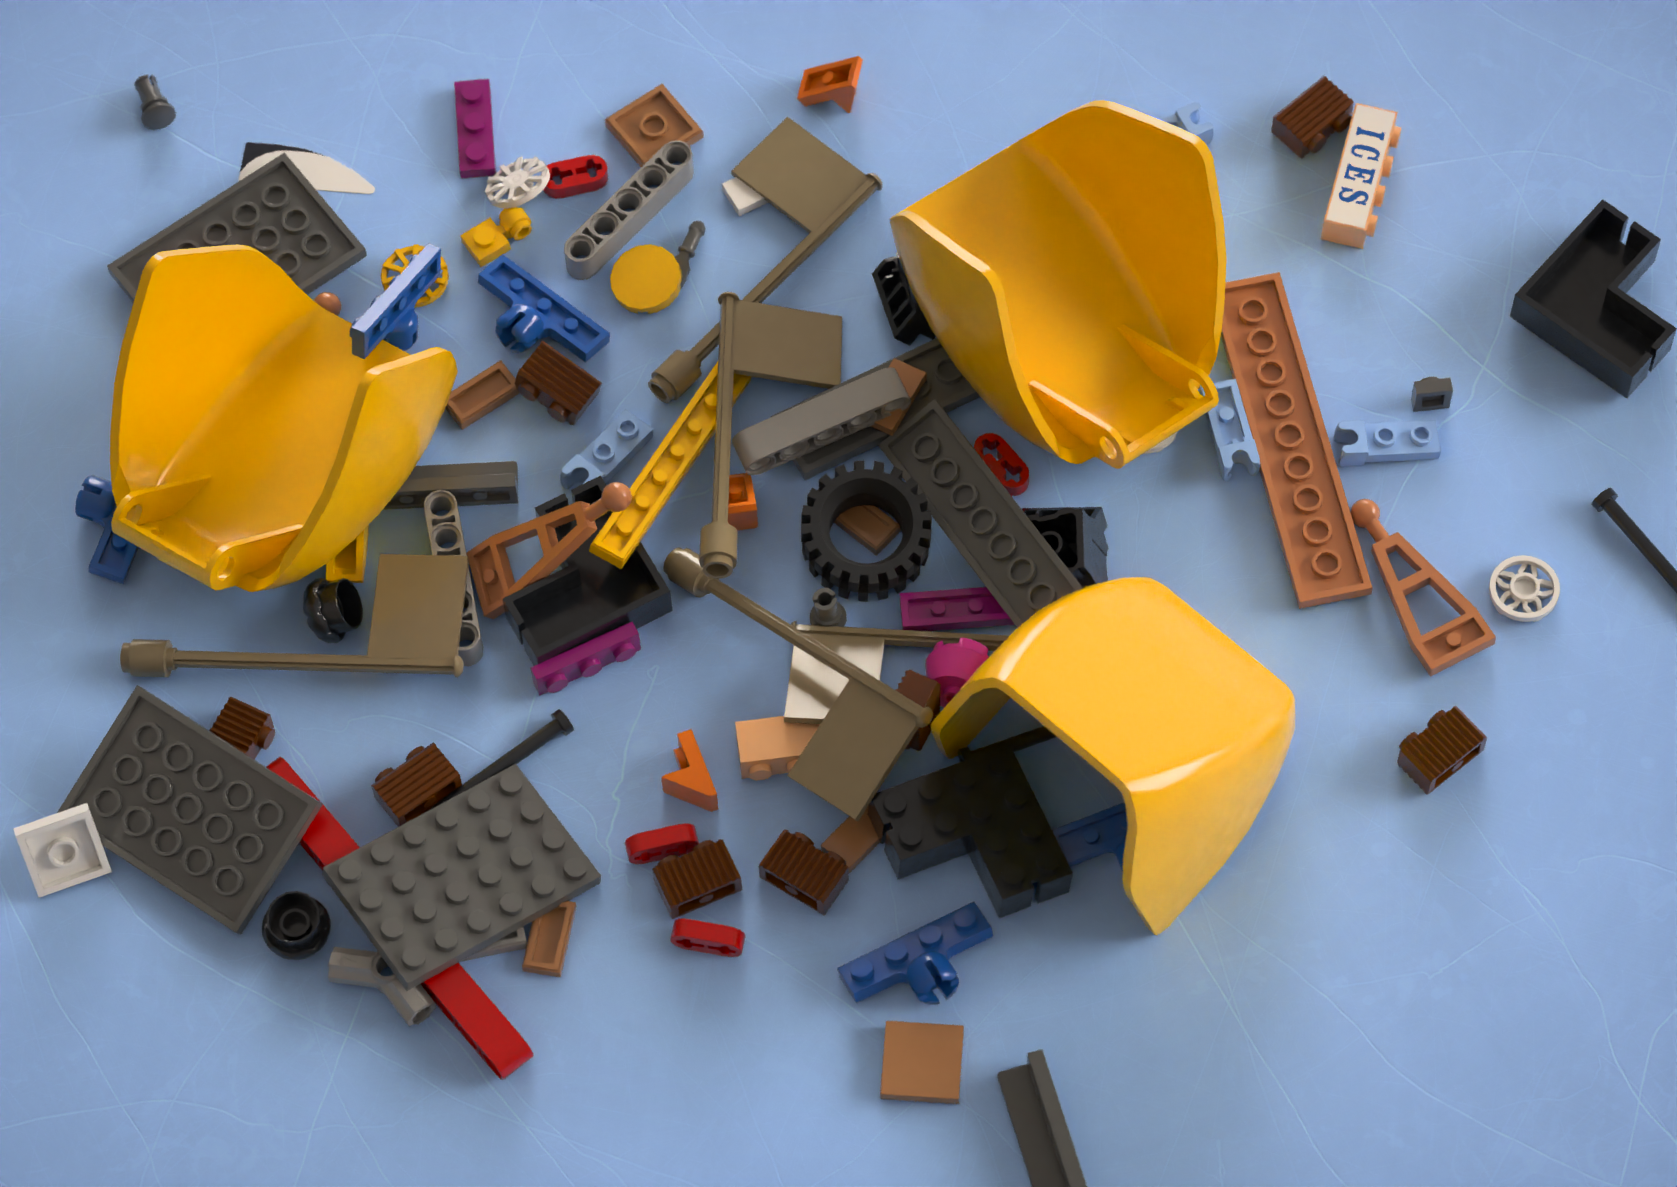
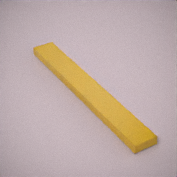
(664, 472)

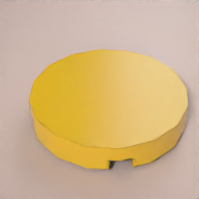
(646, 279)

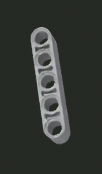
(625, 224)
(820, 421)
(449, 529)

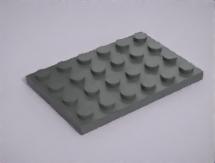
(268, 211)
(191, 809)
(461, 876)

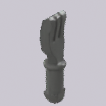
(686, 251)

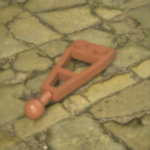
(490, 560)
(1447, 643)

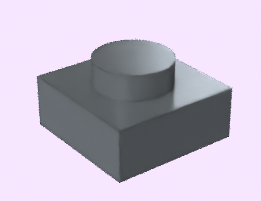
(1431, 394)

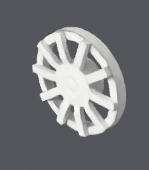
(517, 183)

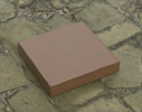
(651, 123)
(922, 1062)

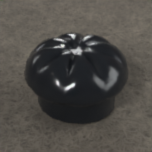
(332, 608)
(296, 926)

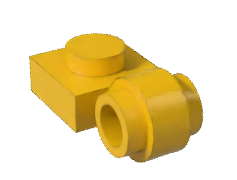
(490, 241)

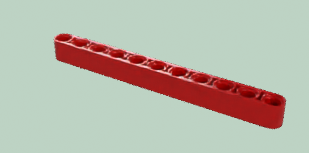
(451, 989)

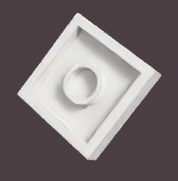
(62, 850)

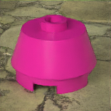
(954, 665)

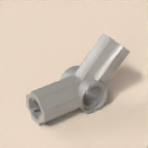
(364, 969)

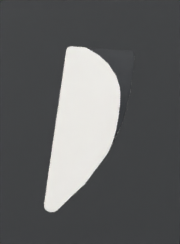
(318, 169)

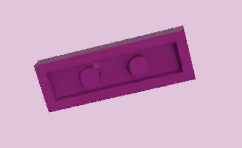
(475, 128)
(951, 610)
(586, 659)

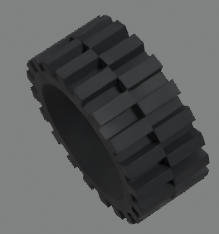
(860, 489)

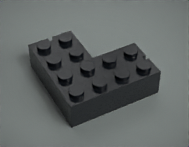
(1583, 305)
(587, 593)
(979, 811)

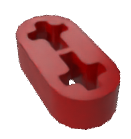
(576, 177)
(1007, 459)
(660, 843)
(707, 937)

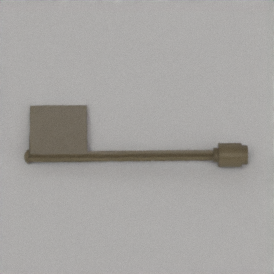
(807, 186)
(767, 345)
(411, 629)
(816, 686)
(861, 730)

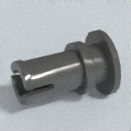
(155, 108)
(827, 609)

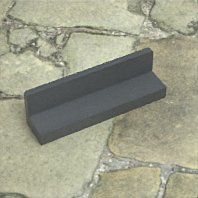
(469, 483)
(1040, 1124)

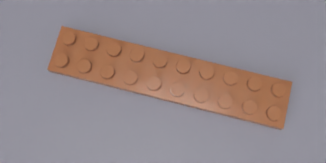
(1292, 444)

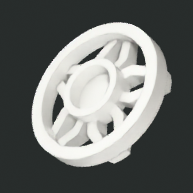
(1524, 588)

